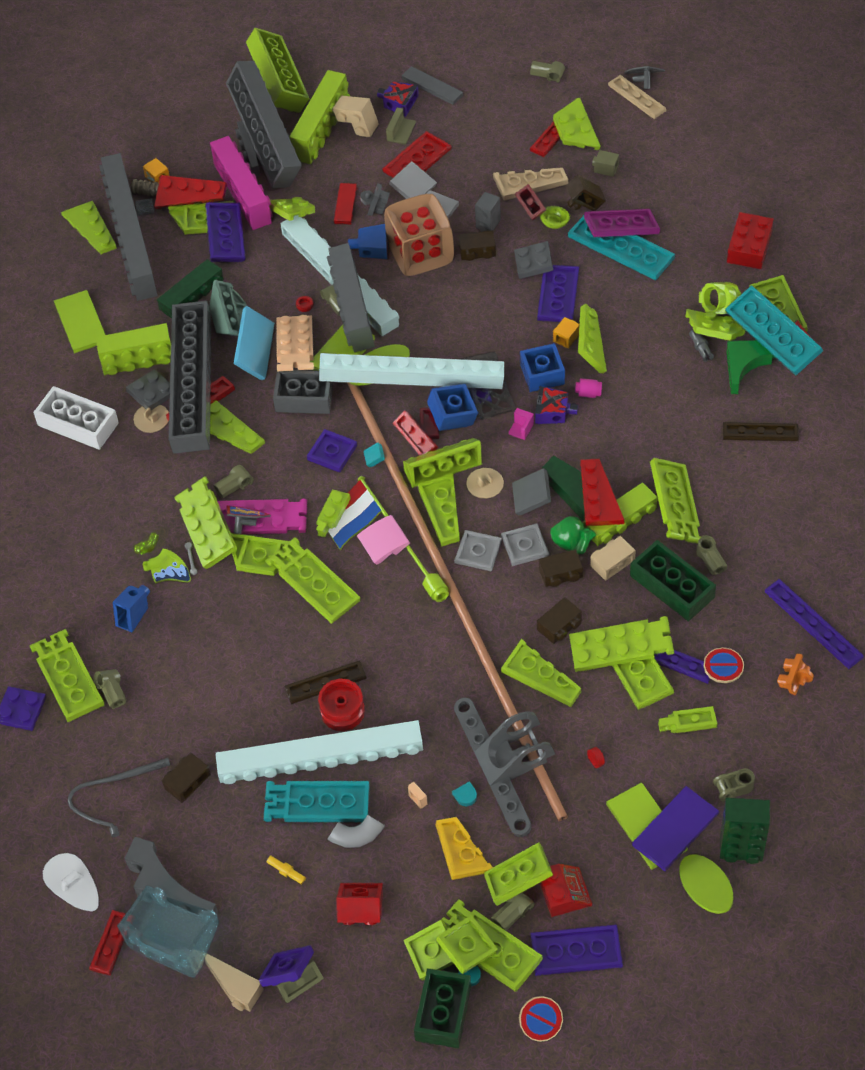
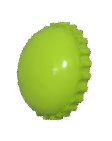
(553, 216)

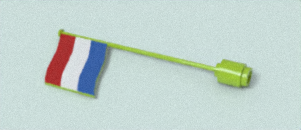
(359, 514)

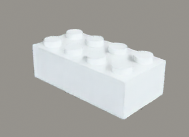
(76, 417)

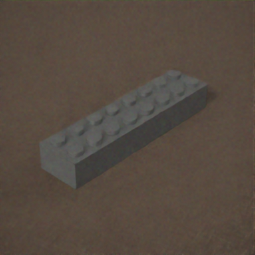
(263, 124)

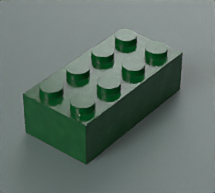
(672, 580)
(744, 829)

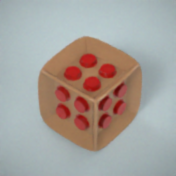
(419, 234)

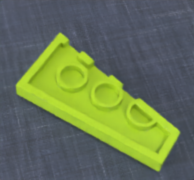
(91, 226)
(590, 340)
(233, 430)
(440, 504)
(531, 669)

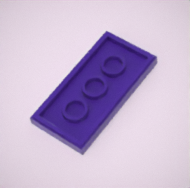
(225, 232)
(558, 293)
(675, 828)
(577, 949)

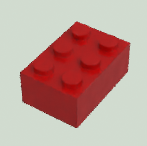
(750, 240)

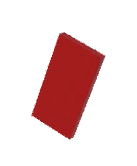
(423, 152)

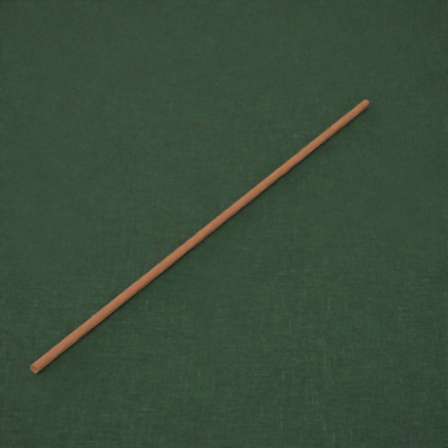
(456, 598)

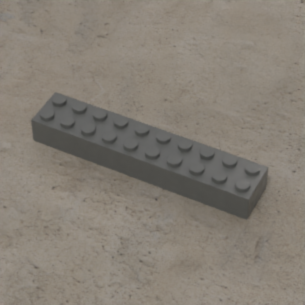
(127, 227)
(190, 377)

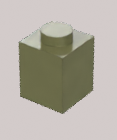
(606, 163)

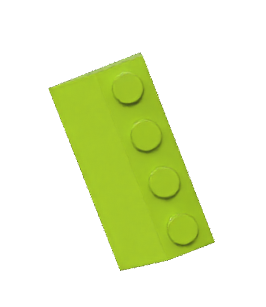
(443, 461)

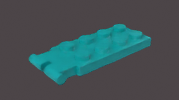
(317, 801)

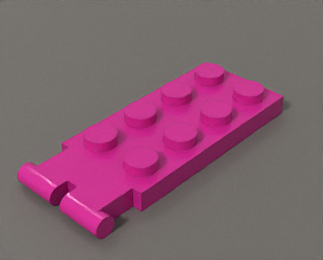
(284, 515)

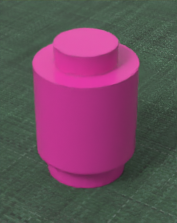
(588, 388)

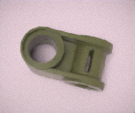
(731, 785)

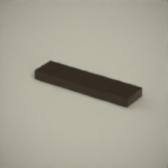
(760, 431)
(312, 686)

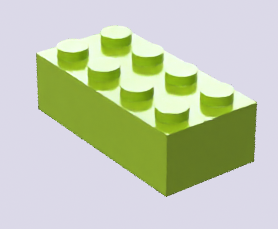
(134, 349)

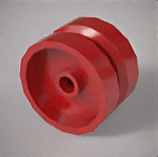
(341, 704)

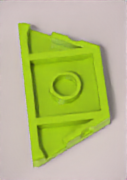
(575, 126)
(291, 207)
(191, 217)
(714, 325)
(254, 551)

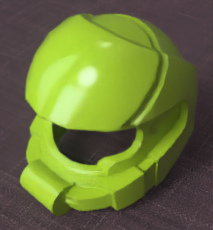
(726, 292)

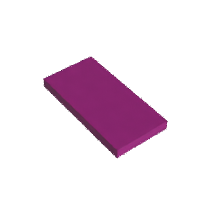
(621, 222)

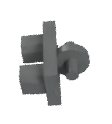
(377, 200)

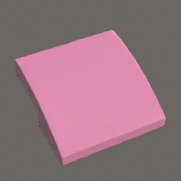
(383, 539)

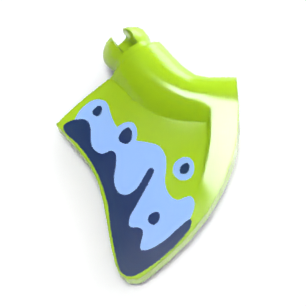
(167, 567)

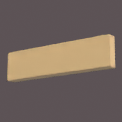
(637, 96)

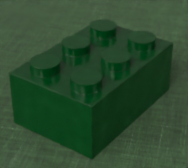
(442, 1008)

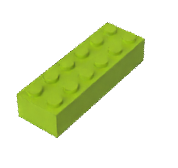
(277, 70)
(318, 117)

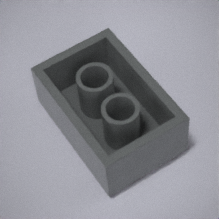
(302, 392)

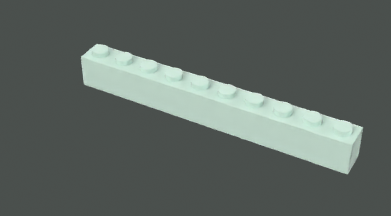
(316, 250)
(411, 371)
(318, 752)

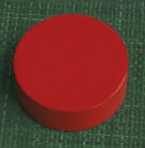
(304, 303)
(596, 757)

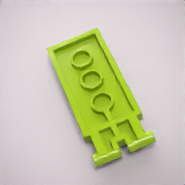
(675, 500)
(205, 523)
(314, 580)
(620, 644)
(67, 676)
(513, 959)

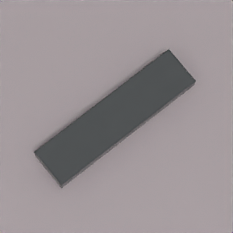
(432, 85)

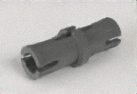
(701, 345)

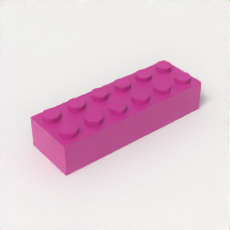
(241, 182)

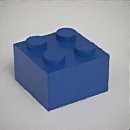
(542, 367)
(452, 407)

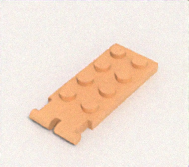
(295, 343)

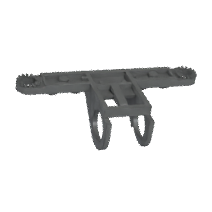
(500, 762)

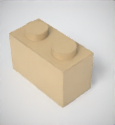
(612, 557)

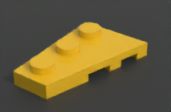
(459, 851)

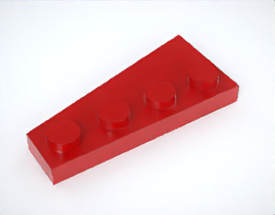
(180, 190)
(598, 497)

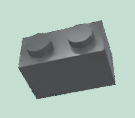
(487, 212)

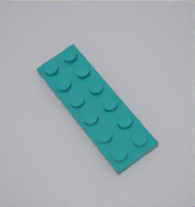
(628, 250)
(774, 330)

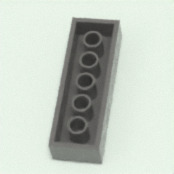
(350, 298)

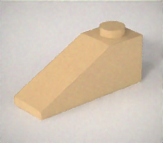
(238, 986)

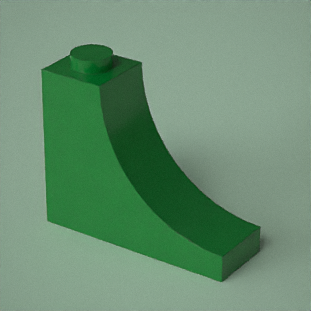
(744, 357)

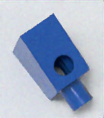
(371, 242)
(130, 607)

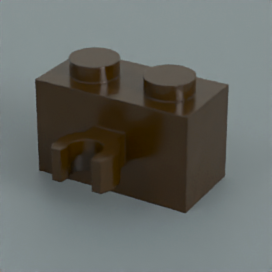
(584, 194)

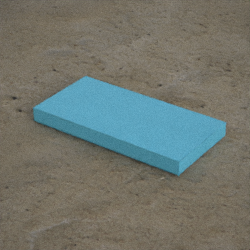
(254, 343)

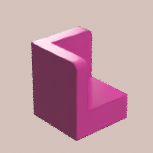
(522, 424)

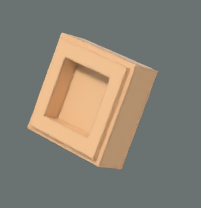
(417, 795)

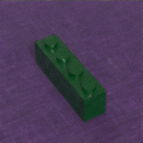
(191, 287)

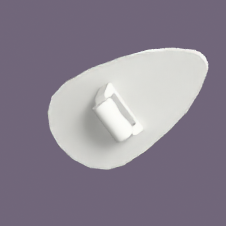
(71, 881)

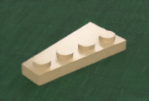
(545, 179)

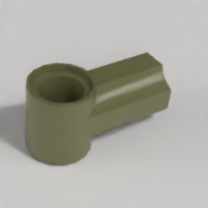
(552, 71)
(329, 295)
(237, 478)
(710, 556)
(109, 683)
(512, 911)

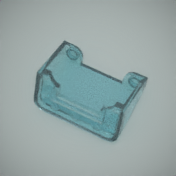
(168, 932)

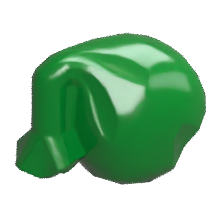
(571, 535)

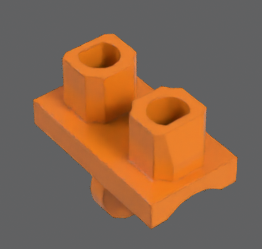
(798, 674)

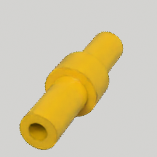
(286, 870)

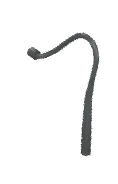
(134, 772)

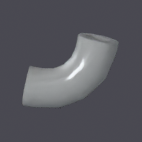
(356, 836)

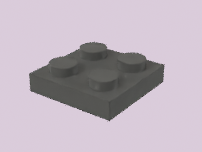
(533, 260)
(150, 390)

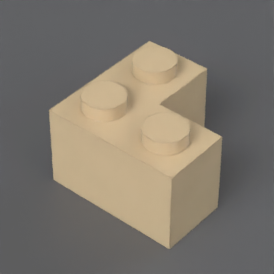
(358, 112)

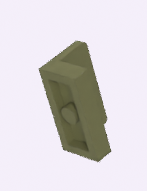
(399, 127)
(310, 977)

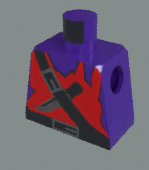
(399, 95)
(553, 406)

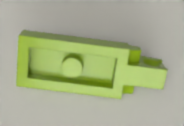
(332, 511)
(689, 720)

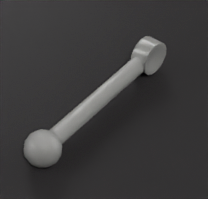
(193, 571)

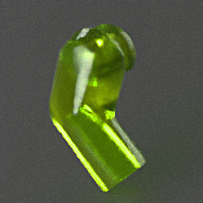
(148, 545)

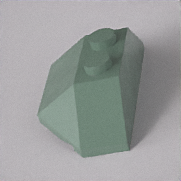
(226, 308)

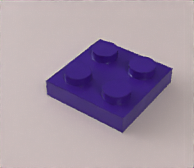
(332, 450)
(21, 708)
(286, 966)

